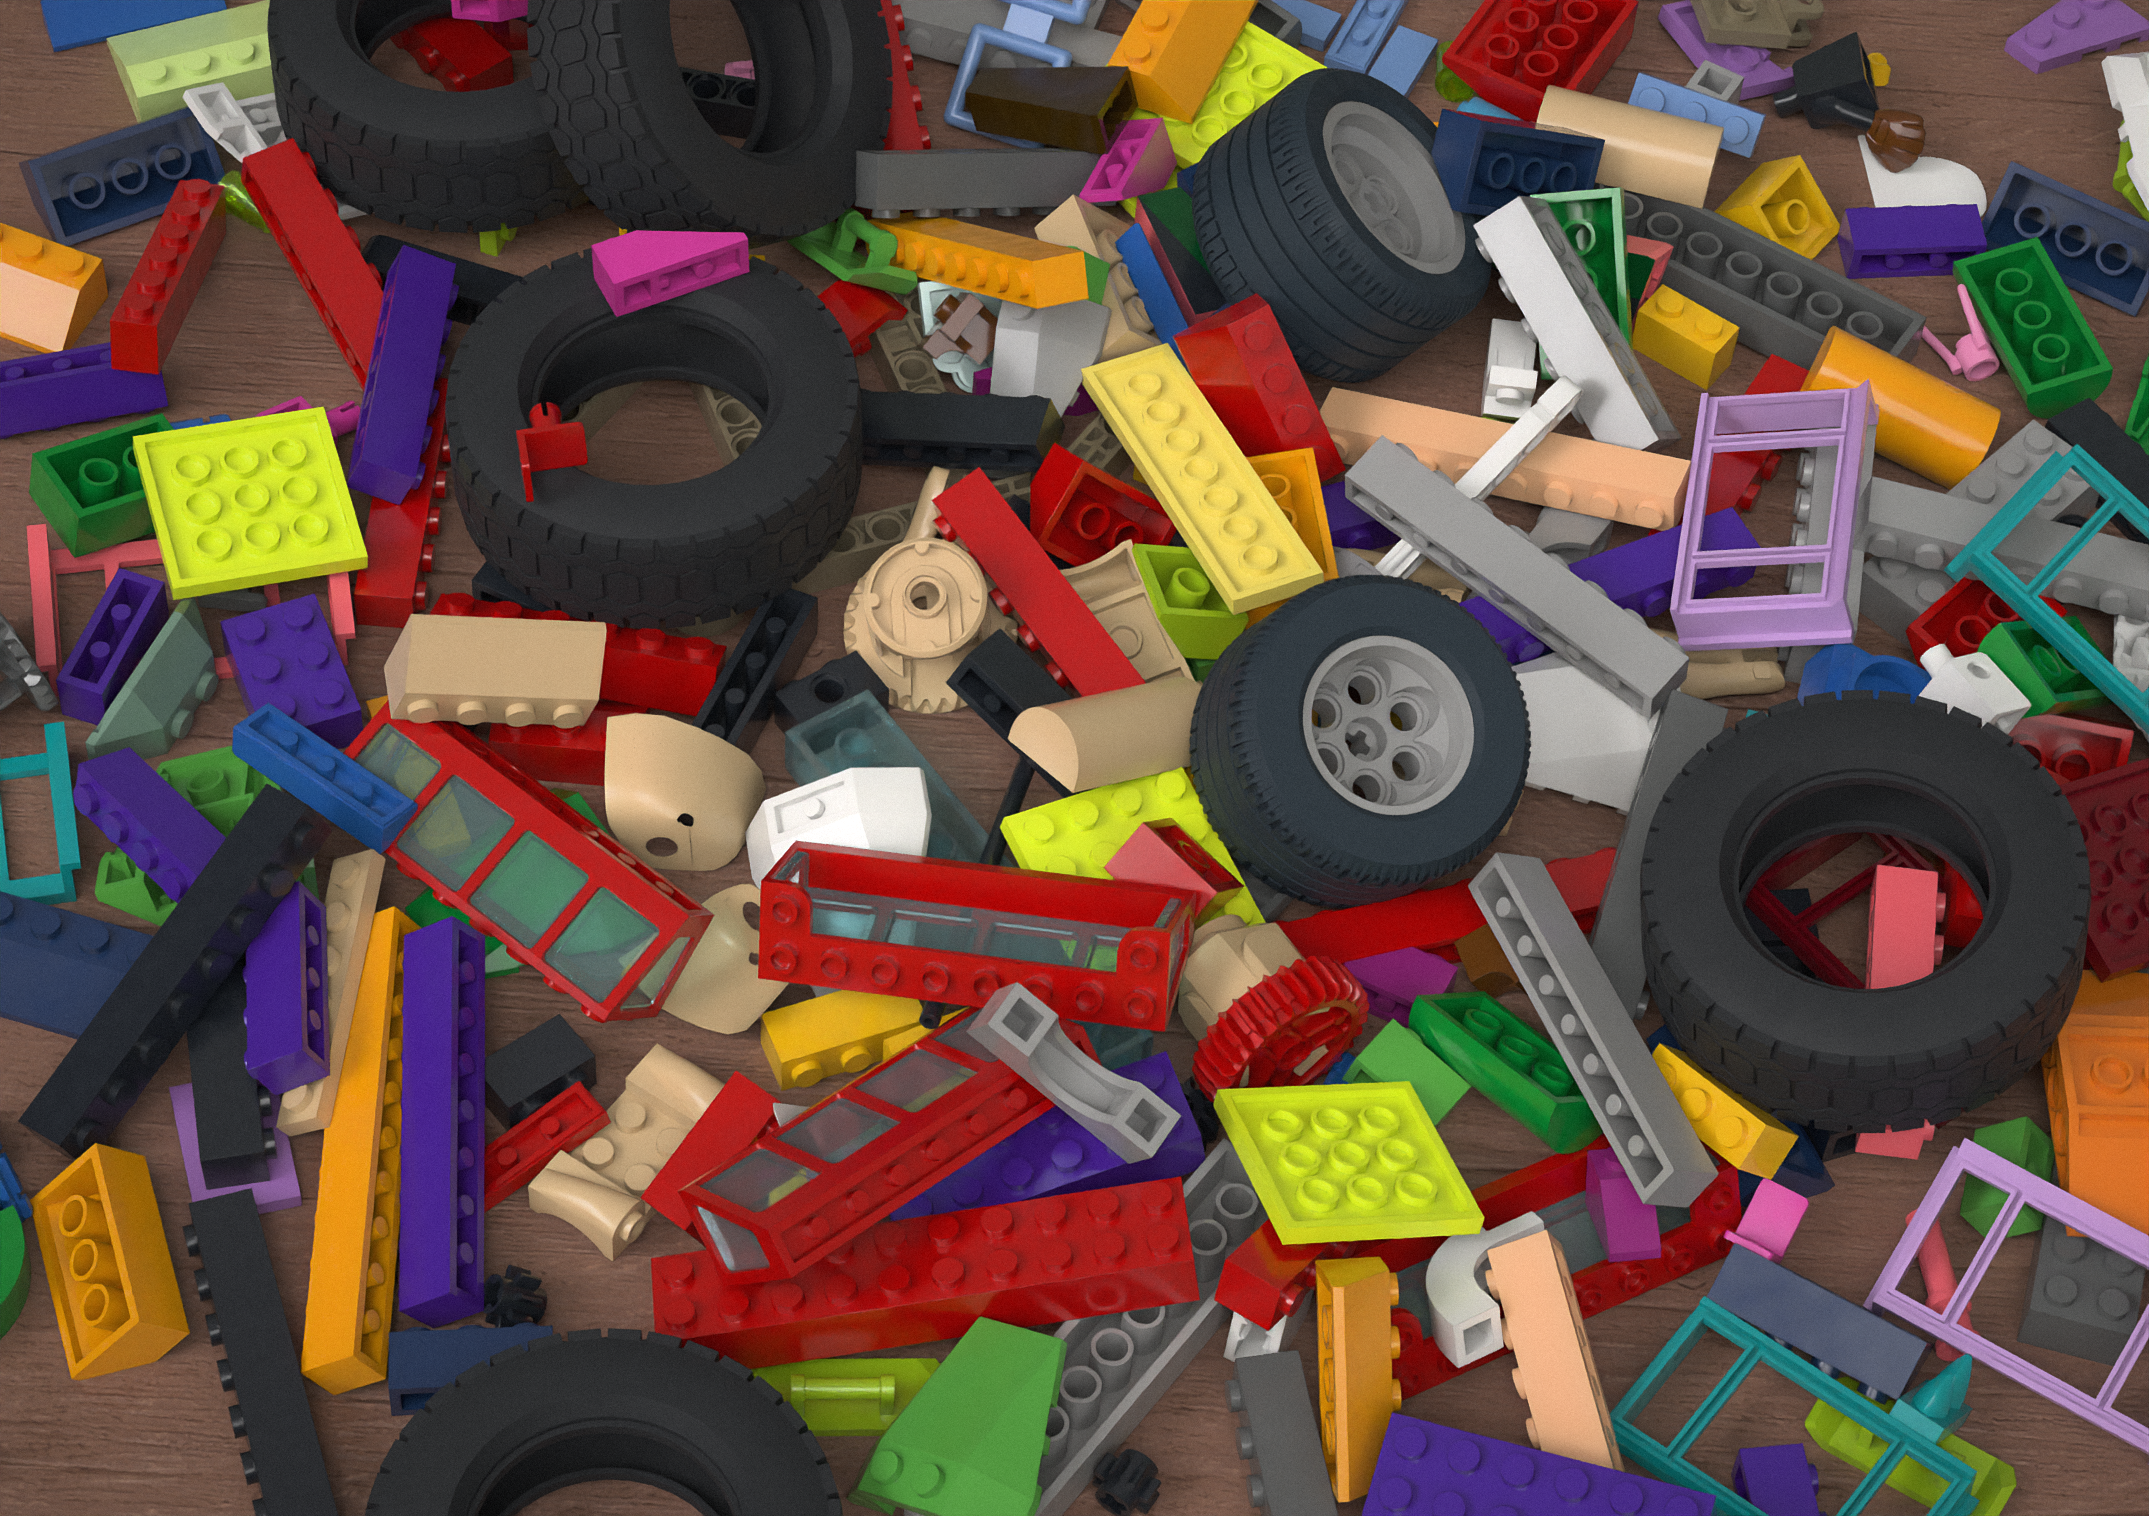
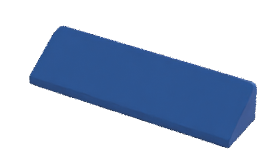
(92, 21)
(1152, 287)
(322, 777)

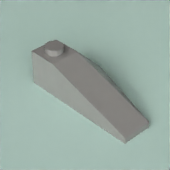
(1045, 352)

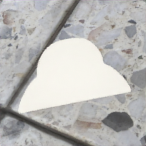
(1925, 183)

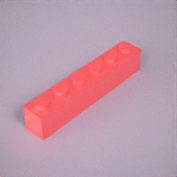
(1899, 951)

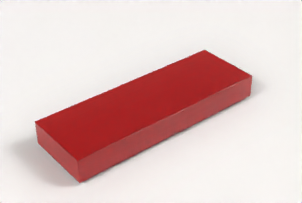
(536, 1140)

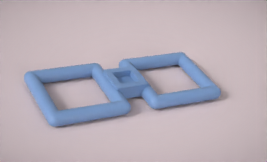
(1025, 33)

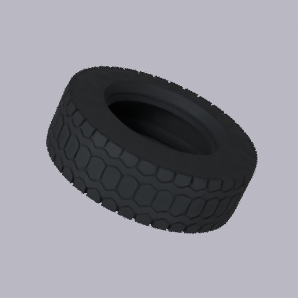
(405, 146)
(655, 158)
(672, 545)
(1881, 771)
(606, 1414)

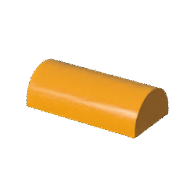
(1921, 417)

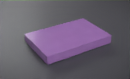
(270, 1196)

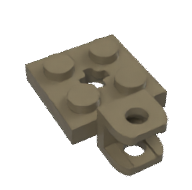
(1757, 21)

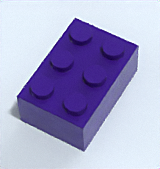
(293, 663)

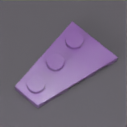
(2074, 29)
(1752, 63)

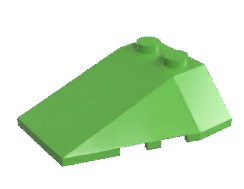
(219, 789)
(971, 1430)

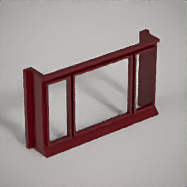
(1794, 929)

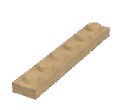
(349, 920)

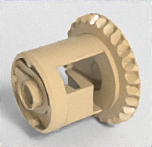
(919, 620)

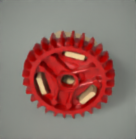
(1264, 1008)

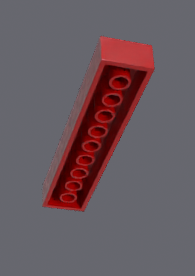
(940, 1274)

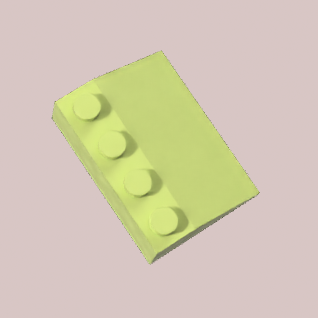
(195, 53)

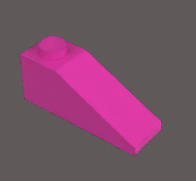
(1135, 164)
(662, 265)

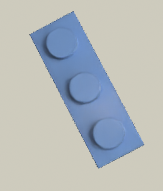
(1740, 123)

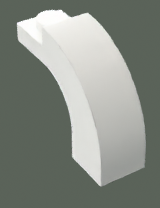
(1508, 371)
(1460, 1310)

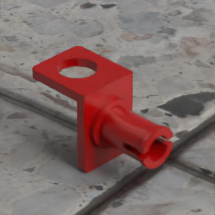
(549, 444)

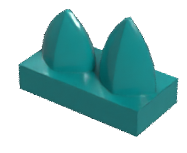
(1937, 1405)

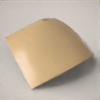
(673, 768)
(719, 983)

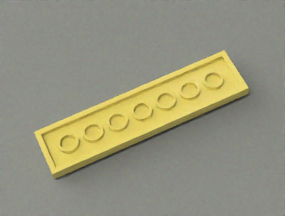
(1202, 479)

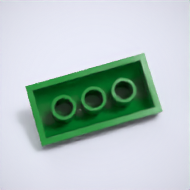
(1598, 234)
(2035, 327)
(2041, 670)
(1507, 1065)

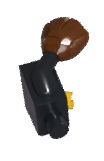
(1840, 88)

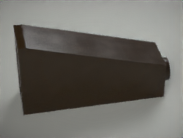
(1054, 104)

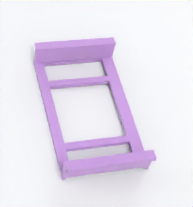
(1777, 618)
(2056, 1203)

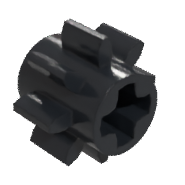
(514, 1298)
(1126, 1483)

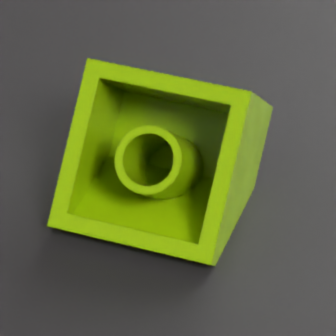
(1187, 601)

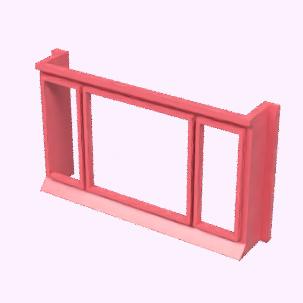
(48, 563)

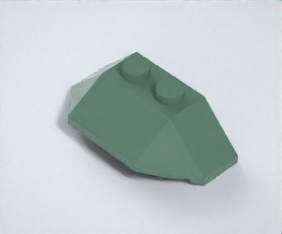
(162, 690)

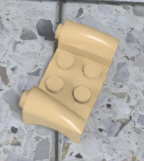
(1122, 606)
(605, 1176)

